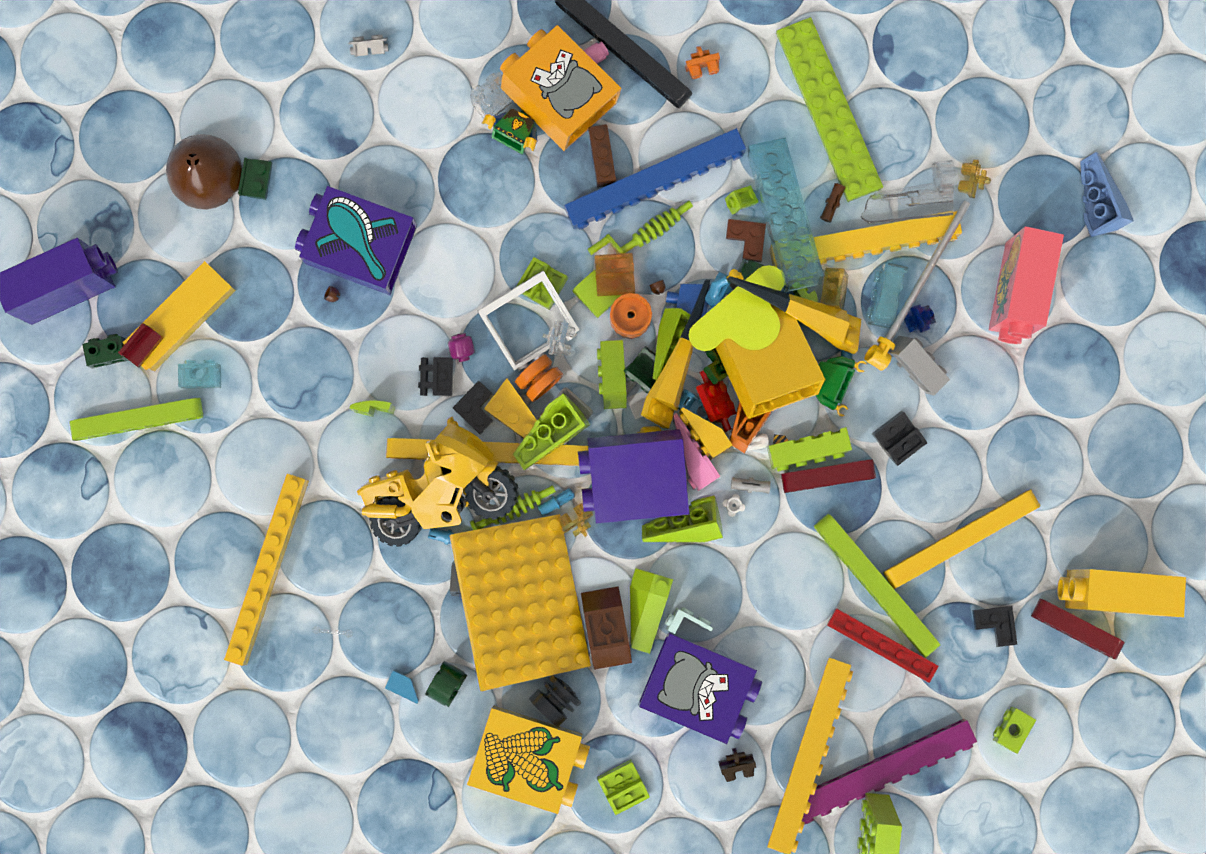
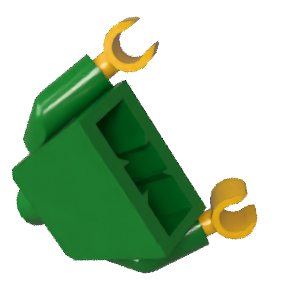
(837, 375)

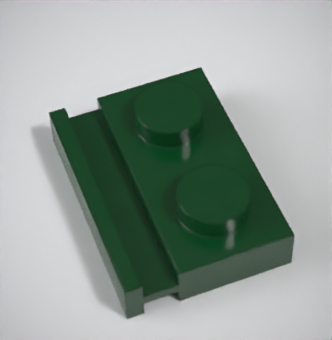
(255, 178)

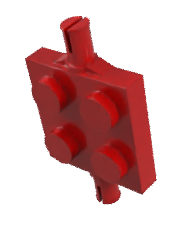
(716, 401)

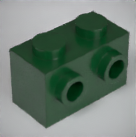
(104, 351)

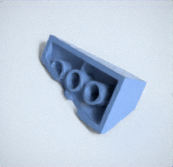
(1103, 201)

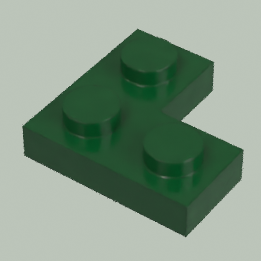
(715, 370)

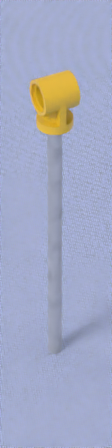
(878, 355)

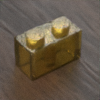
(834, 287)

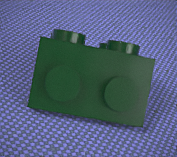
(642, 369)

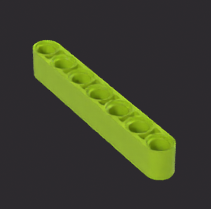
(136, 419)

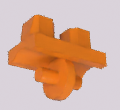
(700, 60)

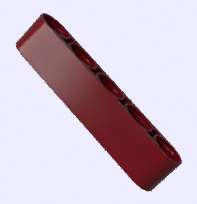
(828, 476)
(1077, 629)

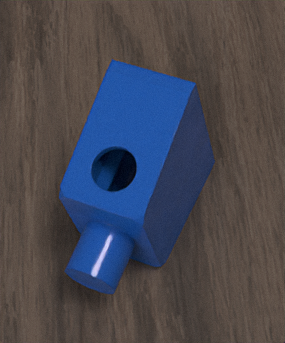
(687, 297)

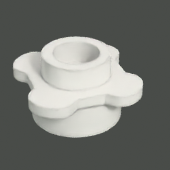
(734, 500)

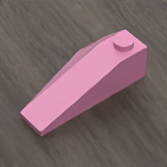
(697, 465)

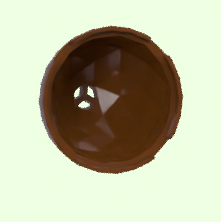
(212, 179)

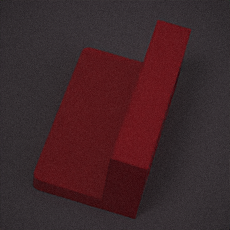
(141, 345)

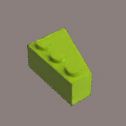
(612, 373)

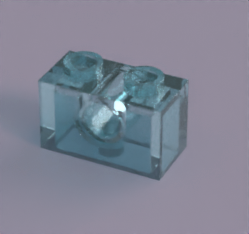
(210, 378)

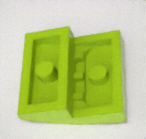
(538, 292)
(587, 293)
(368, 407)
(623, 787)

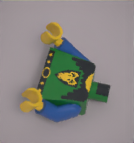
(513, 130)

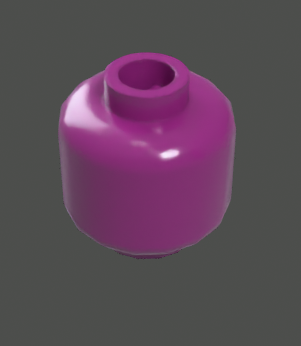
(461, 347)

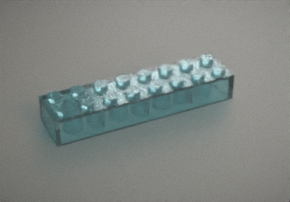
(785, 214)

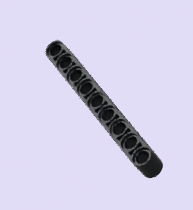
(626, 50)

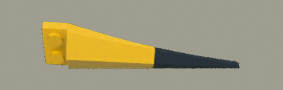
(827, 321)
(668, 388)

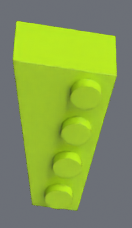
(809, 449)

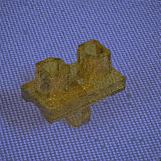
(973, 170)
(567, 524)

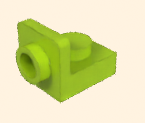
(741, 199)

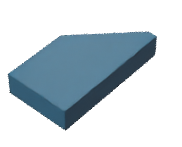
(402, 686)

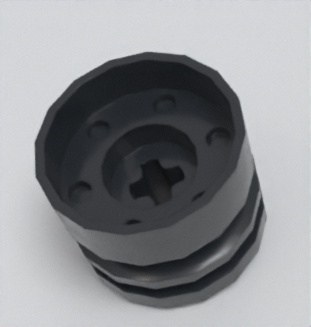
(555, 700)

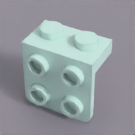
(673, 621)

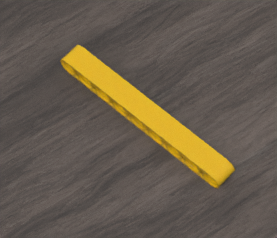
(962, 539)

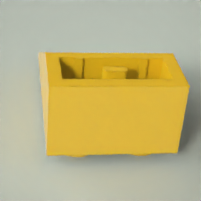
(709, 436)

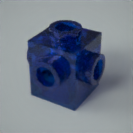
(920, 318)

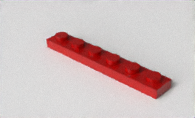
(882, 645)

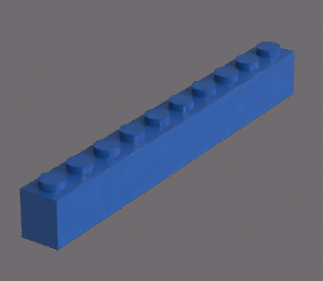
(654, 179)

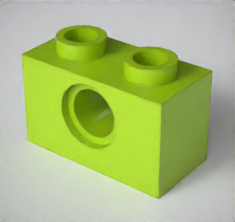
(1023, 723)

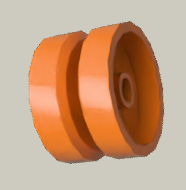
(630, 327)
(538, 379)

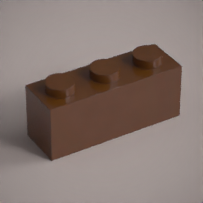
(602, 155)

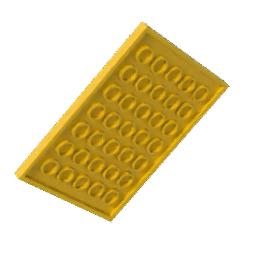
(519, 601)

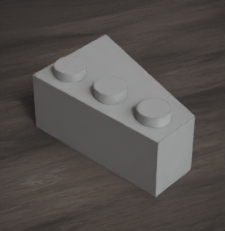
(919, 364)

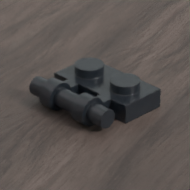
(442, 376)

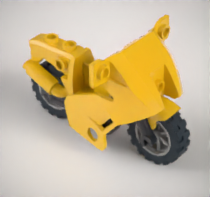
(455, 467)

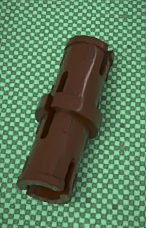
(832, 202)

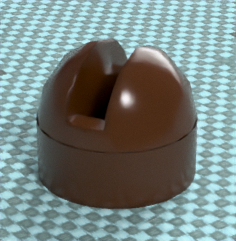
(658, 287)
(331, 293)

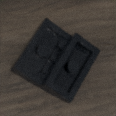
(899, 438)

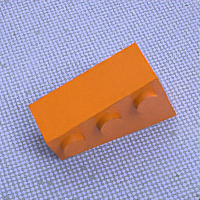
(745, 429)

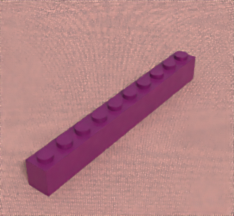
(890, 768)

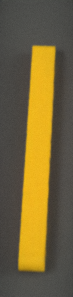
(503, 452)

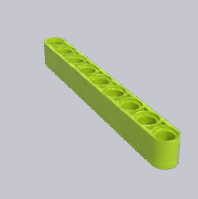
(877, 585)

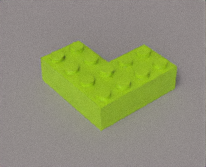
(879, 826)

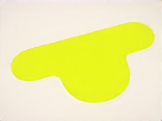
(741, 316)

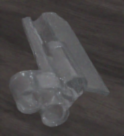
(922, 201)

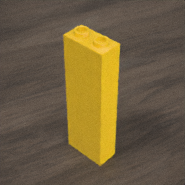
(185, 312)

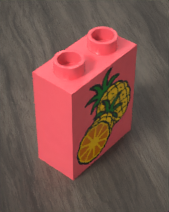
(1025, 284)

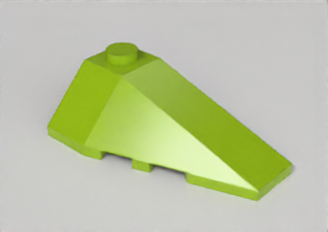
(669, 333)
(647, 604)

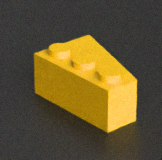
(511, 410)

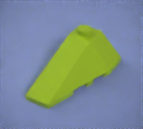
(555, 427)
(699, 525)

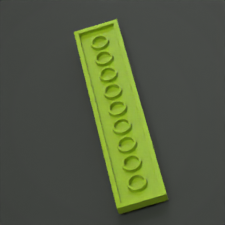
(829, 109)

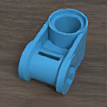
(692, 404)

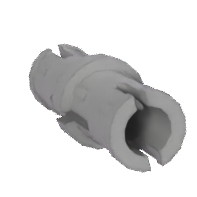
(750, 485)

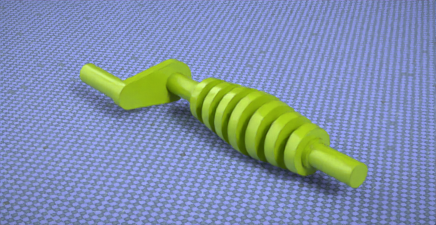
(650, 231)
(521, 504)

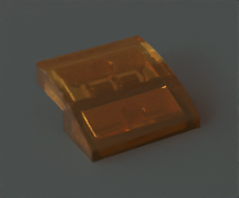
(614, 274)

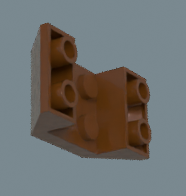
(606, 628)

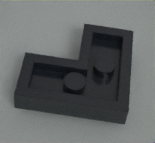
(469, 407)
(1001, 620)

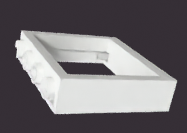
(538, 352)

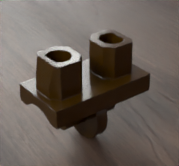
(735, 763)

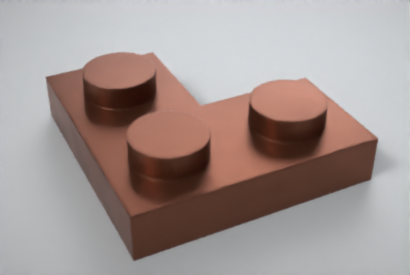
(752, 235)

